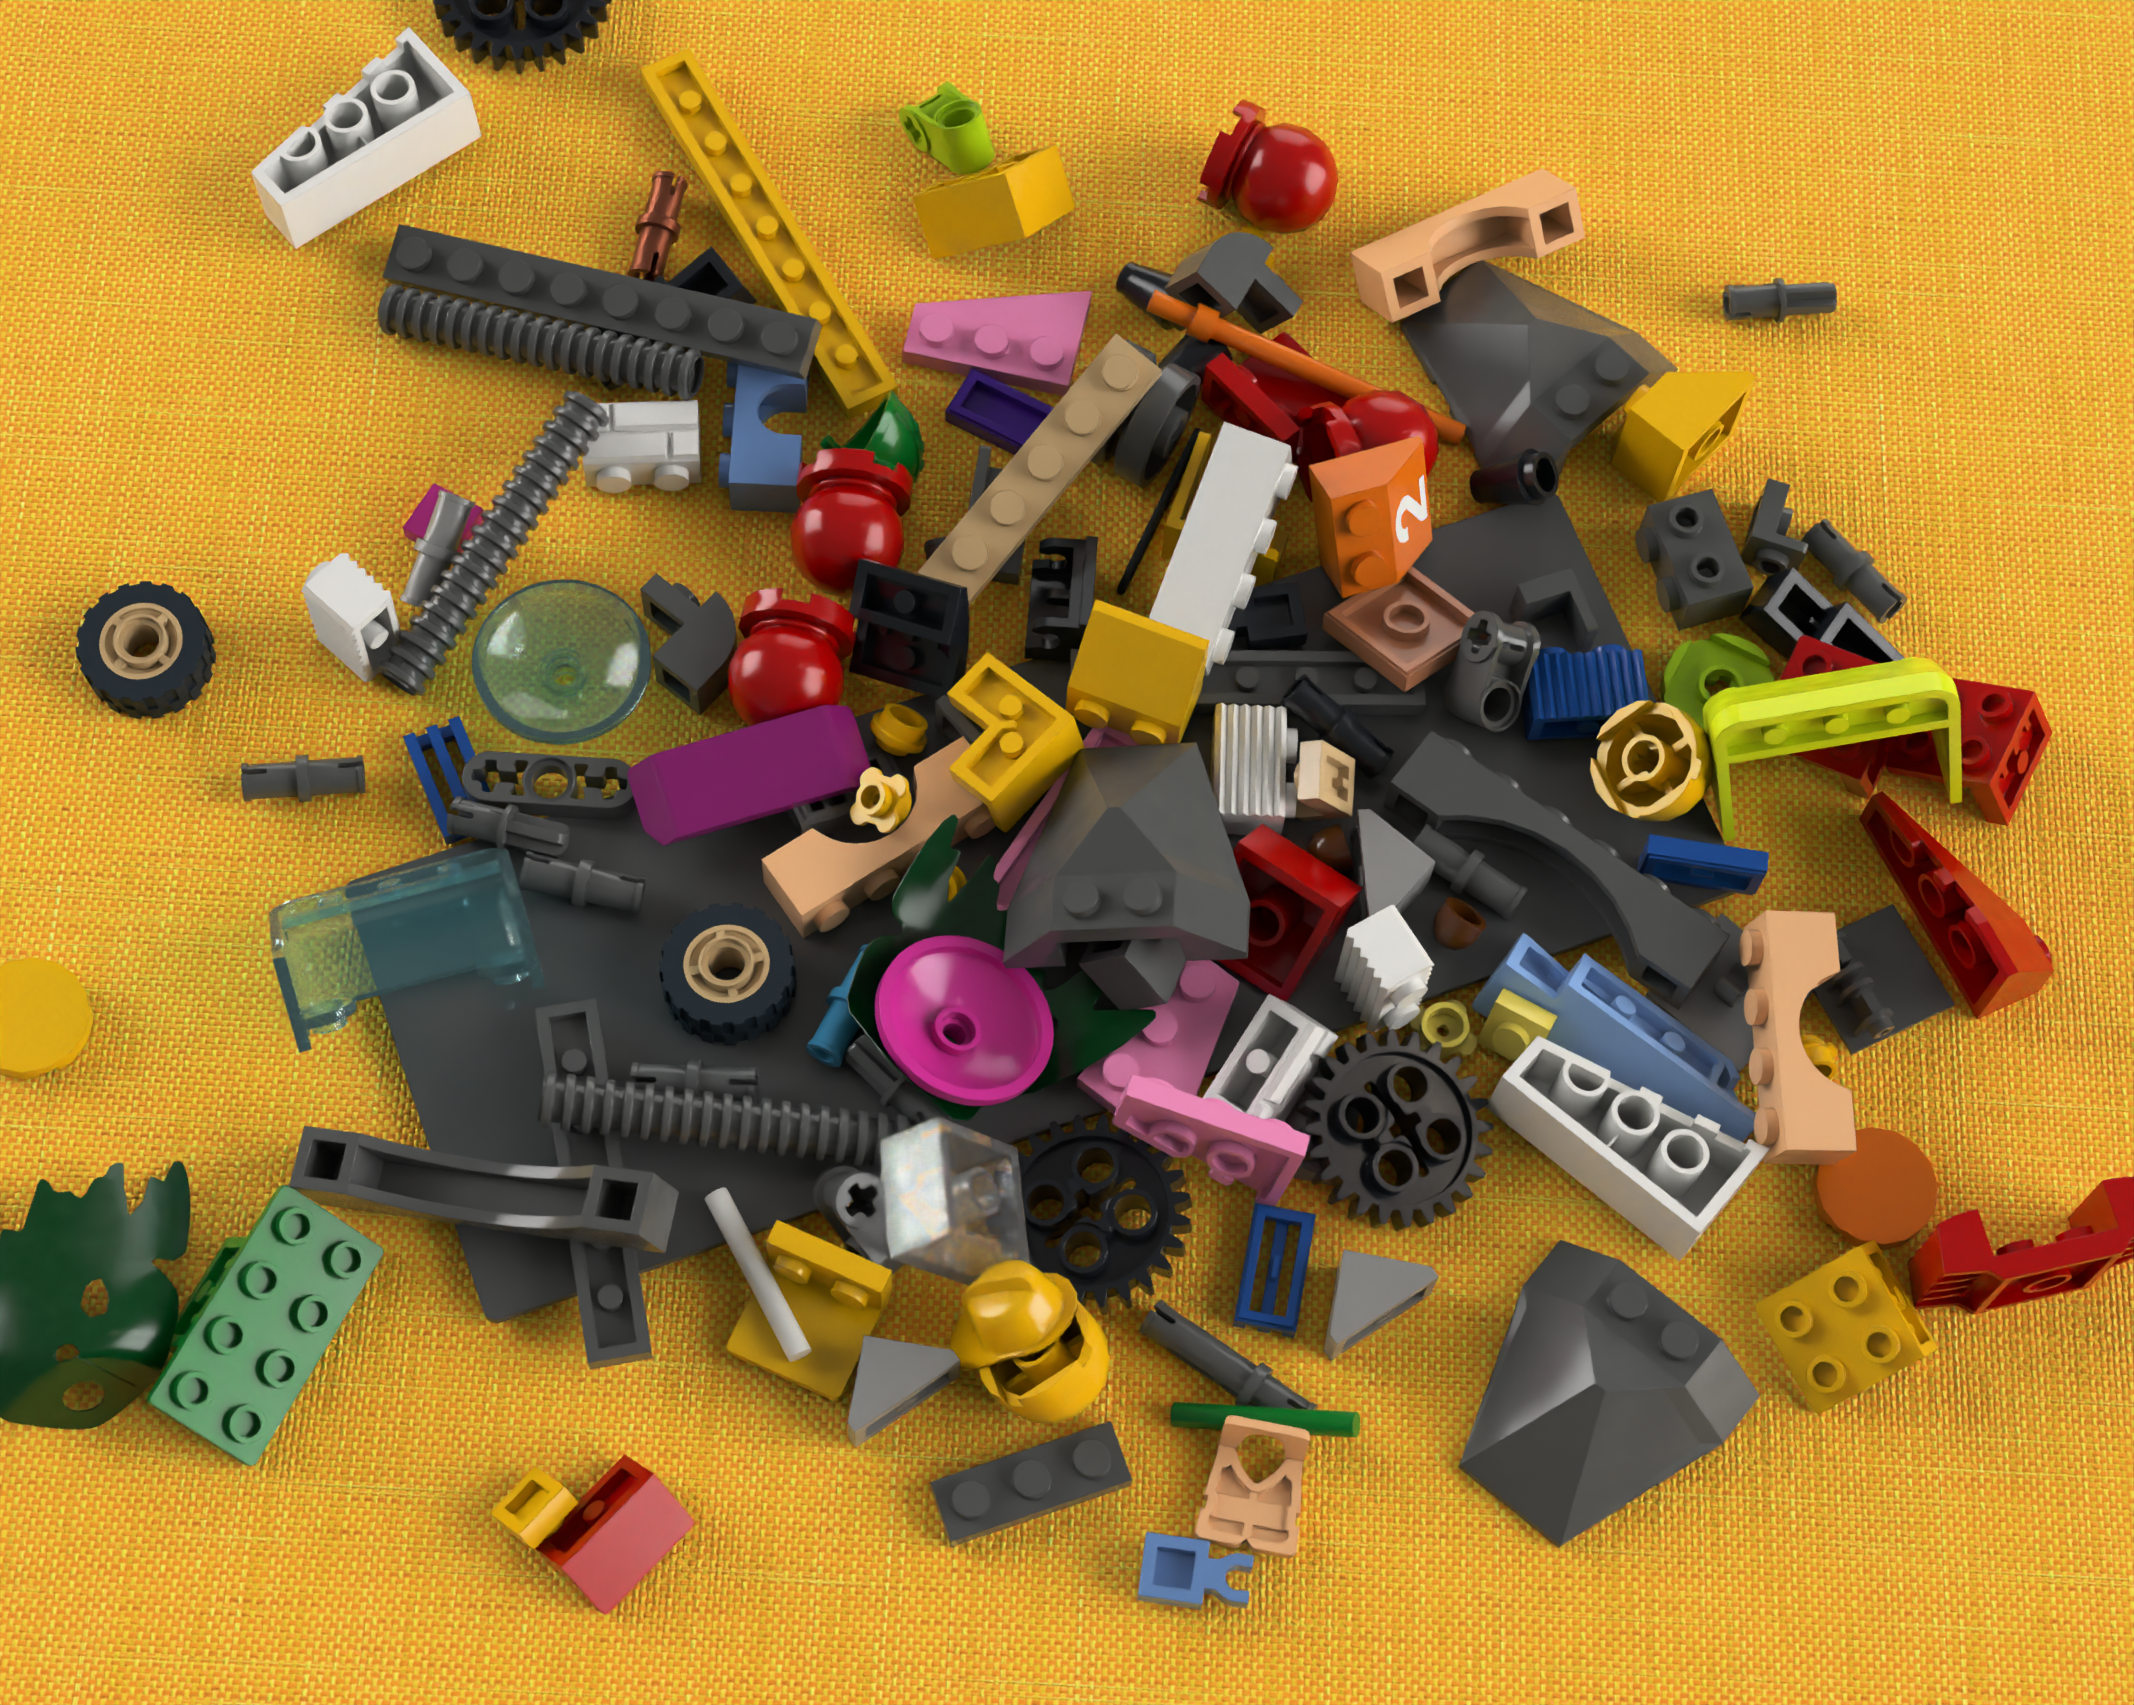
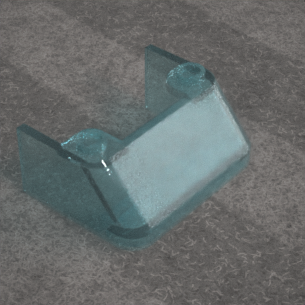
(398, 936)

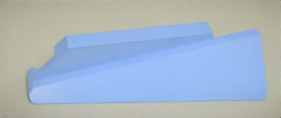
(1622, 1033)

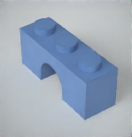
(761, 462)

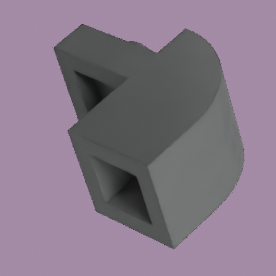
(1233, 277)
(700, 645)

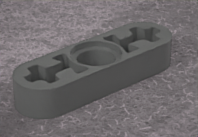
(594, 770)

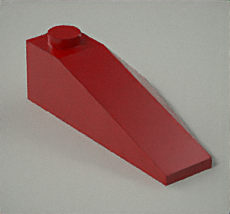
(1971, 928)

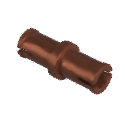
(658, 226)

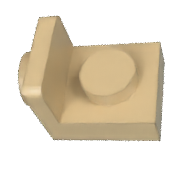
(1323, 782)

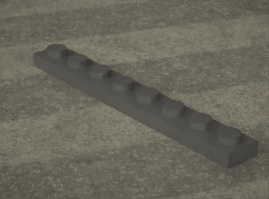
(603, 300)

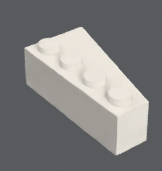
(367, 143)
(1223, 537)
(1624, 1144)

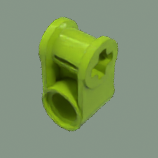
(950, 130)

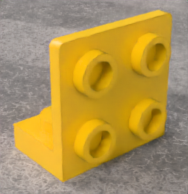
(832, 1299)
(1845, 1327)

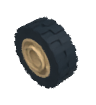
(138, 617)
(724, 939)

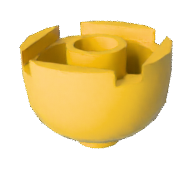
(1652, 761)
(1056, 1380)

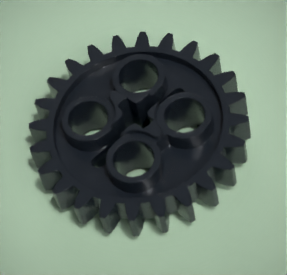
(541, 38)
(1353, 1158)
(1126, 1254)

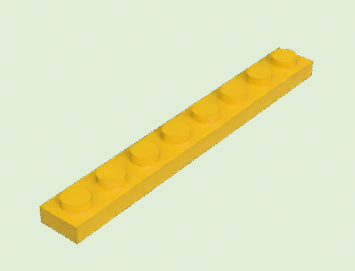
(767, 230)

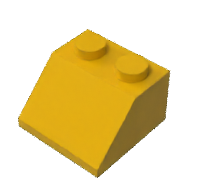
(1678, 427)
(1136, 676)

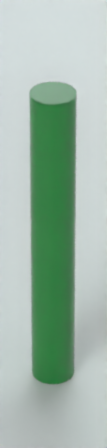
(1315, 1421)

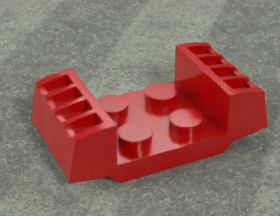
(1961, 1270)

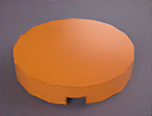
(1878, 1191)

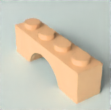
(1517, 219)
(825, 878)
(1800, 1110)

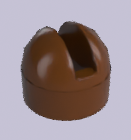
(1331, 848)
(1457, 924)

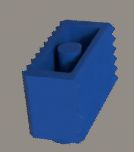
(1580, 691)

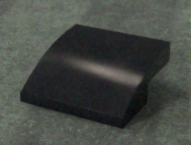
(909, 628)

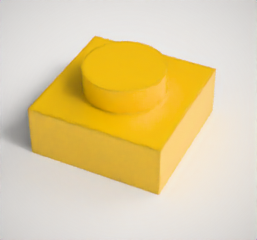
(534, 1508)

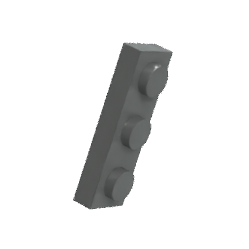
(1030, 1484)

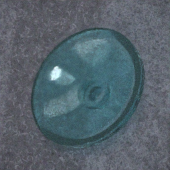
(556, 632)

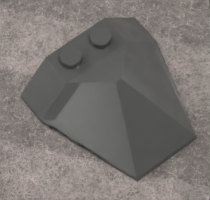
(1526, 363)
(1130, 858)
(1598, 1395)

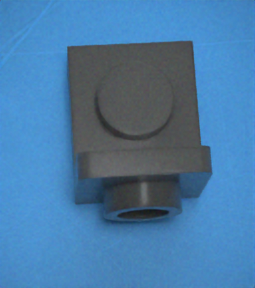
(1765, 541)

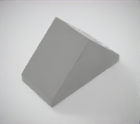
(1386, 865)
(1371, 1294)
(895, 1380)

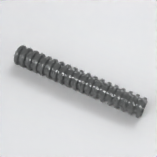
(541, 341)
(494, 543)
(716, 1119)

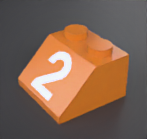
(1371, 515)

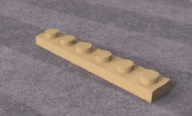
(1043, 468)

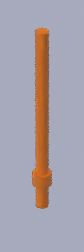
(1204, 324)

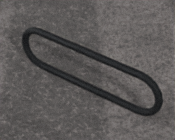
(1157, 514)

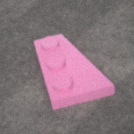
(1012, 339)
(1175, 1043)
(1230, 1141)

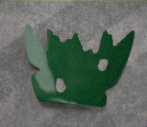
(924, 912)
(42, 1288)

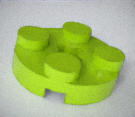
(1706, 662)

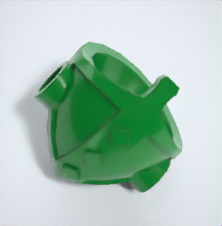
(891, 435)

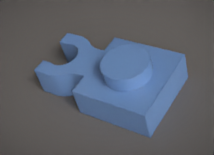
(1180, 1573)

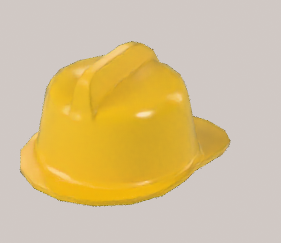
(1012, 1314)

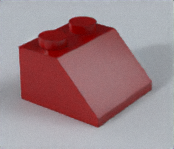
(1293, 910)

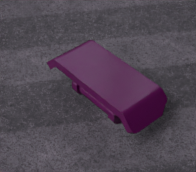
(748, 773)

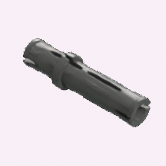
(1218, 1362)

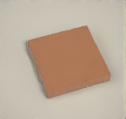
(1401, 628)

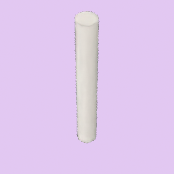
(758, 1274)

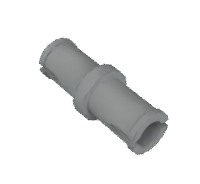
(437, 546)

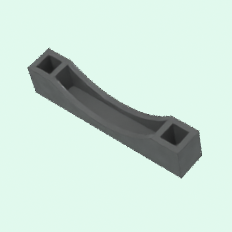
(1658, 935)
(557, 1202)

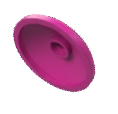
(966, 993)

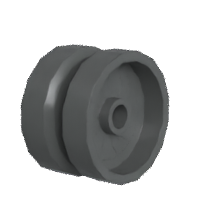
(1154, 425)

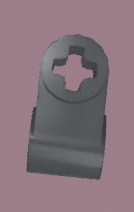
(1489, 676)
(862, 1223)

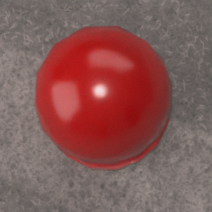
(1273, 173)
(1360, 425)
(847, 515)
(788, 655)

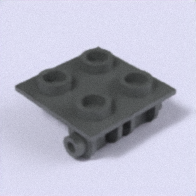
(1881, 982)

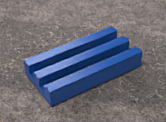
(436, 739)
(1703, 864)
(1265, 1319)

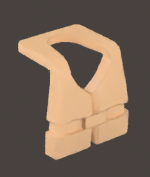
(1250, 1512)

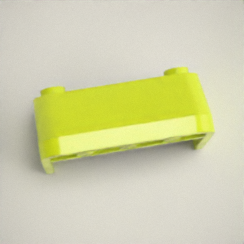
(1833, 712)

